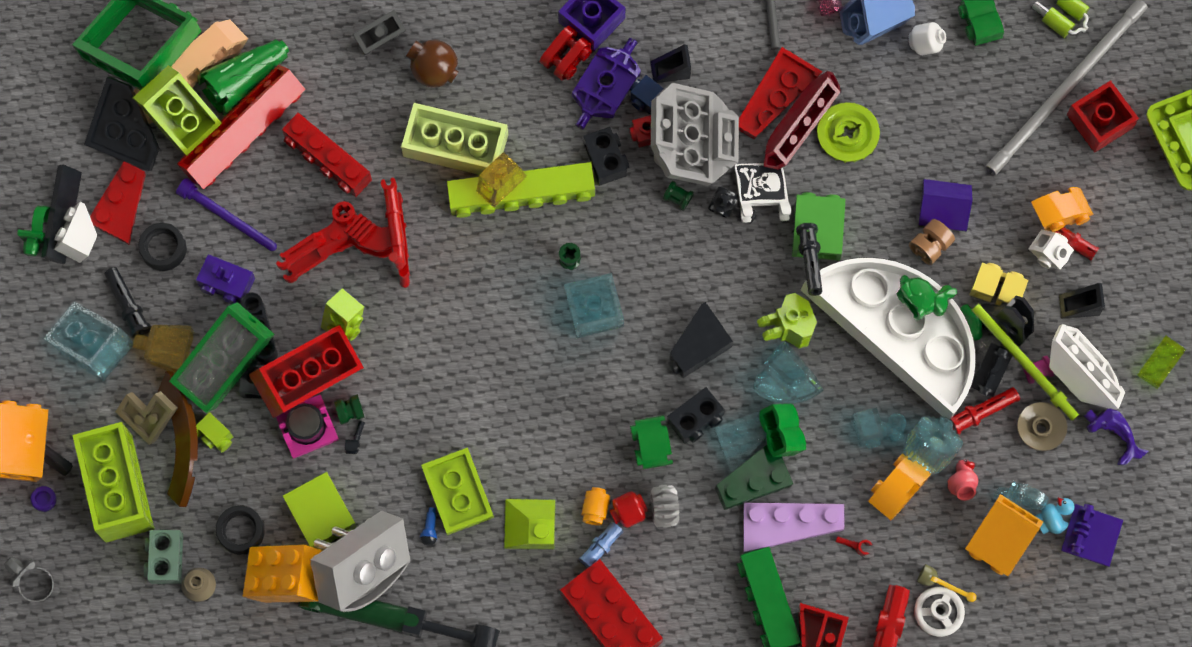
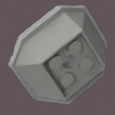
(693, 134)

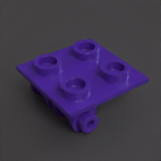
(1092, 535)

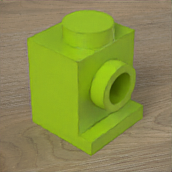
(214, 433)

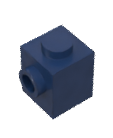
(643, 93)

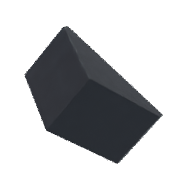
(672, 65)
(1082, 302)

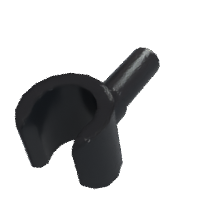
(352, 445)

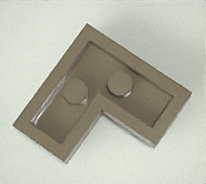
(147, 420)

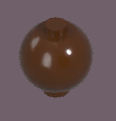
(433, 63)

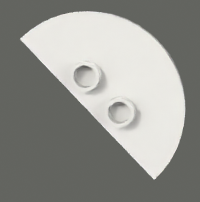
(926, 354)

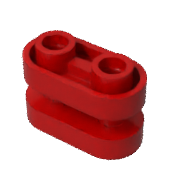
(579, 51)

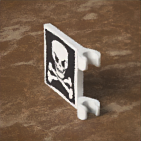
(761, 187)

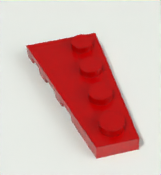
(777, 90)

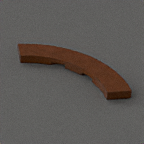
(185, 443)

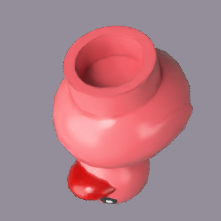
(964, 481)

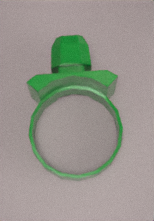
(35, 236)

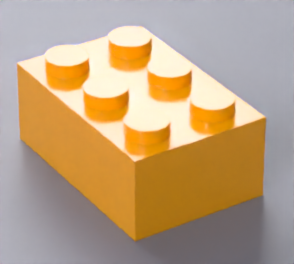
(280, 574)

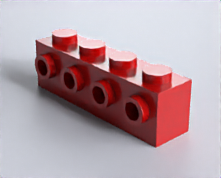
(326, 154)

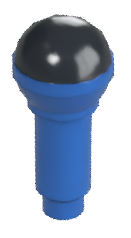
(428, 535)

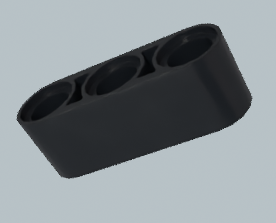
(261, 314)

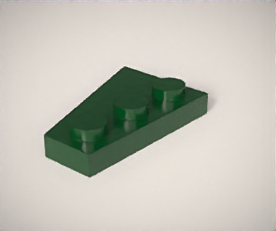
(754, 479)

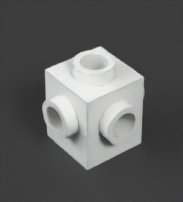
(1051, 249)

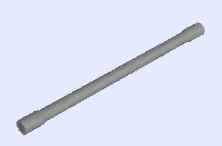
(1129, 17)

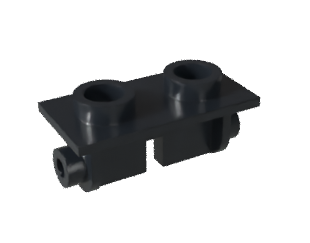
(991, 370)

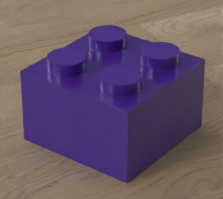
(592, 18)

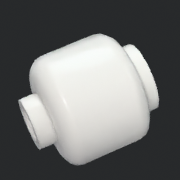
(927, 38)

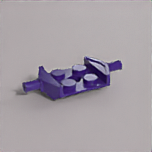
(603, 100)

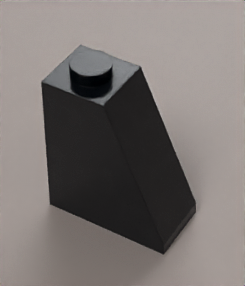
(699, 342)

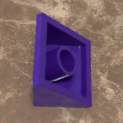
(947, 203)

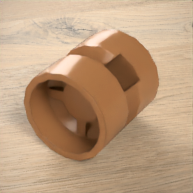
(933, 240)

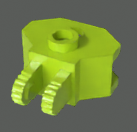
(791, 322)

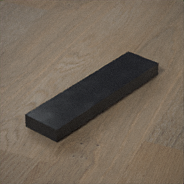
(63, 197)

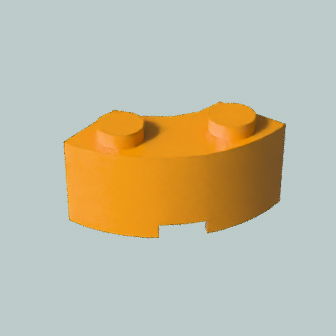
(1063, 209)
(898, 487)

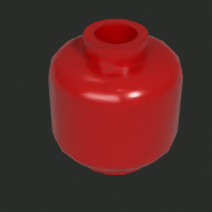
(629, 509)

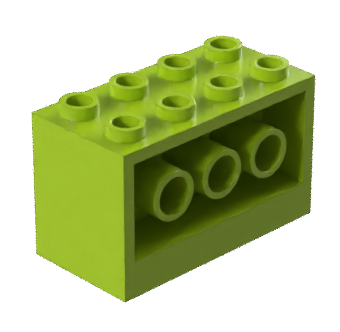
(113, 482)

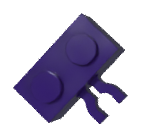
(224, 279)

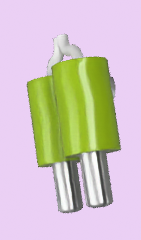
(1058, 21)

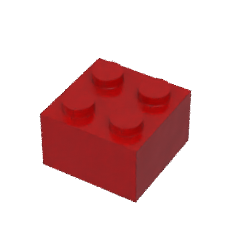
(1102, 116)

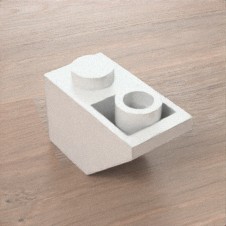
(77, 235)

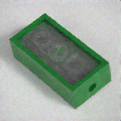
(221, 357)

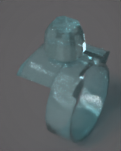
(1025, 495)

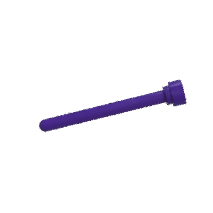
(188, 190)

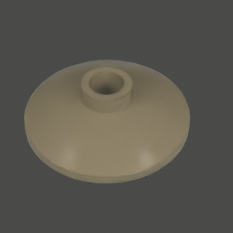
(1050, 417)

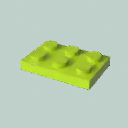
(457, 491)

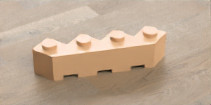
(213, 46)

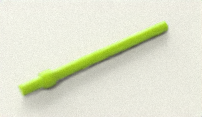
(1057, 398)

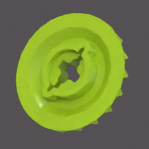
(851, 116)

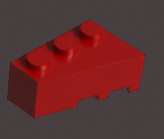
(820, 627)

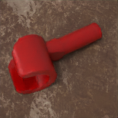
(855, 545)

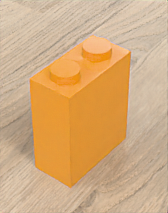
(1003, 536)

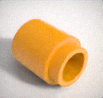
(595, 506)

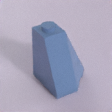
(873, 18)

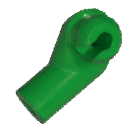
(973, 321)

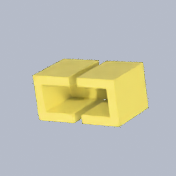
(988, 279)

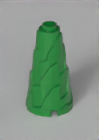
(237, 77)

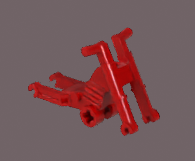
(354, 230)

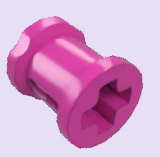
(1043, 366)

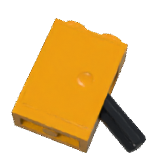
(24, 445)

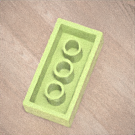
(453, 139)

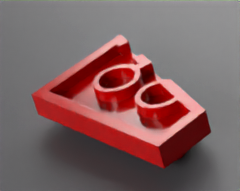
(119, 204)

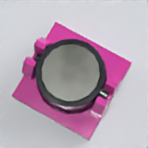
(306, 426)

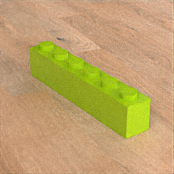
(539, 187)

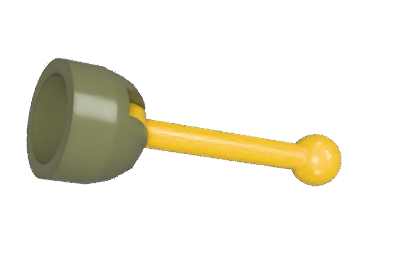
(929, 576)

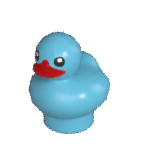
(1052, 516)

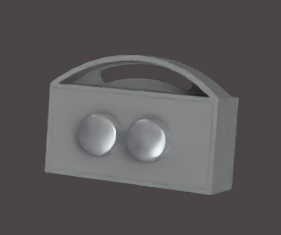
(361, 562)

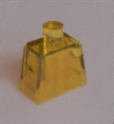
(501, 178)
(166, 345)

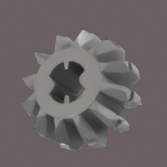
(664, 506)

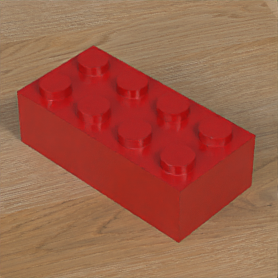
(306, 371)
(609, 610)

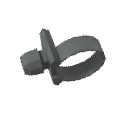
(14, 566)

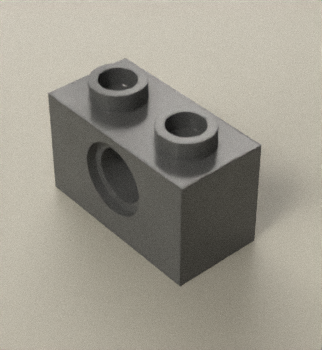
(379, 32)

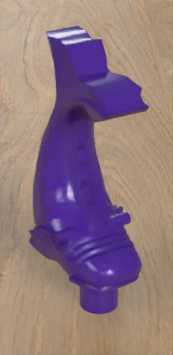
(1114, 421)

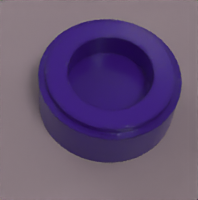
(43, 498)

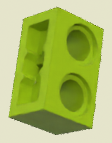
(343, 311)

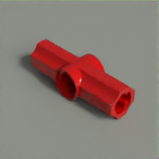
(892, 617)

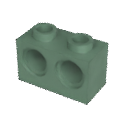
(171, 556)

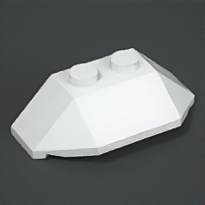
(1084, 369)

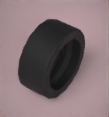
(171, 262)
(232, 512)

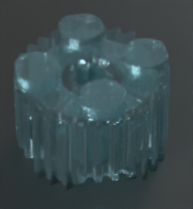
(933, 443)

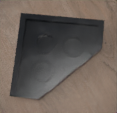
(122, 127)

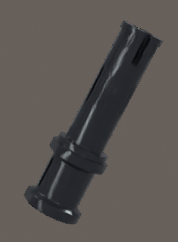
(809, 249)
(130, 310)

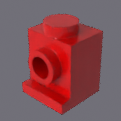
(638, 133)

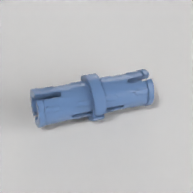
(601, 545)

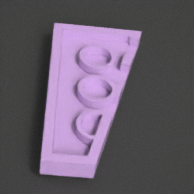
(787, 522)

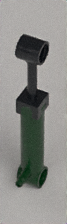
(407, 621)

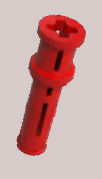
(973, 415)

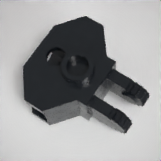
(1010, 318)

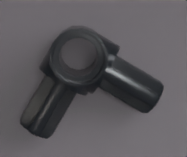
(726, 204)

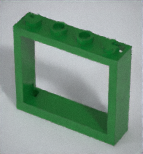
(112, 15)

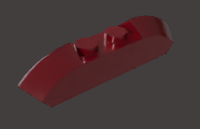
(801, 120)

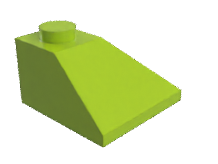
(529, 524)

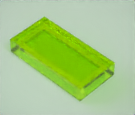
(1161, 362)

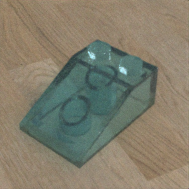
(89, 340)

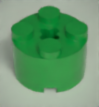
(652, 442)

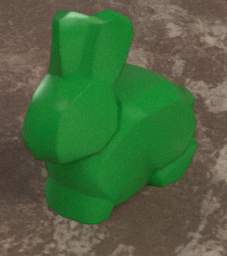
(921, 297)

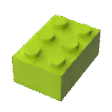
(177, 110)

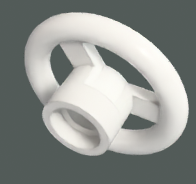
(944, 603)

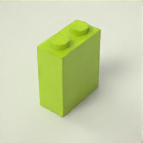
(319, 509)

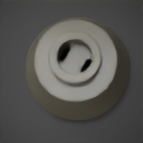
(204, 588)

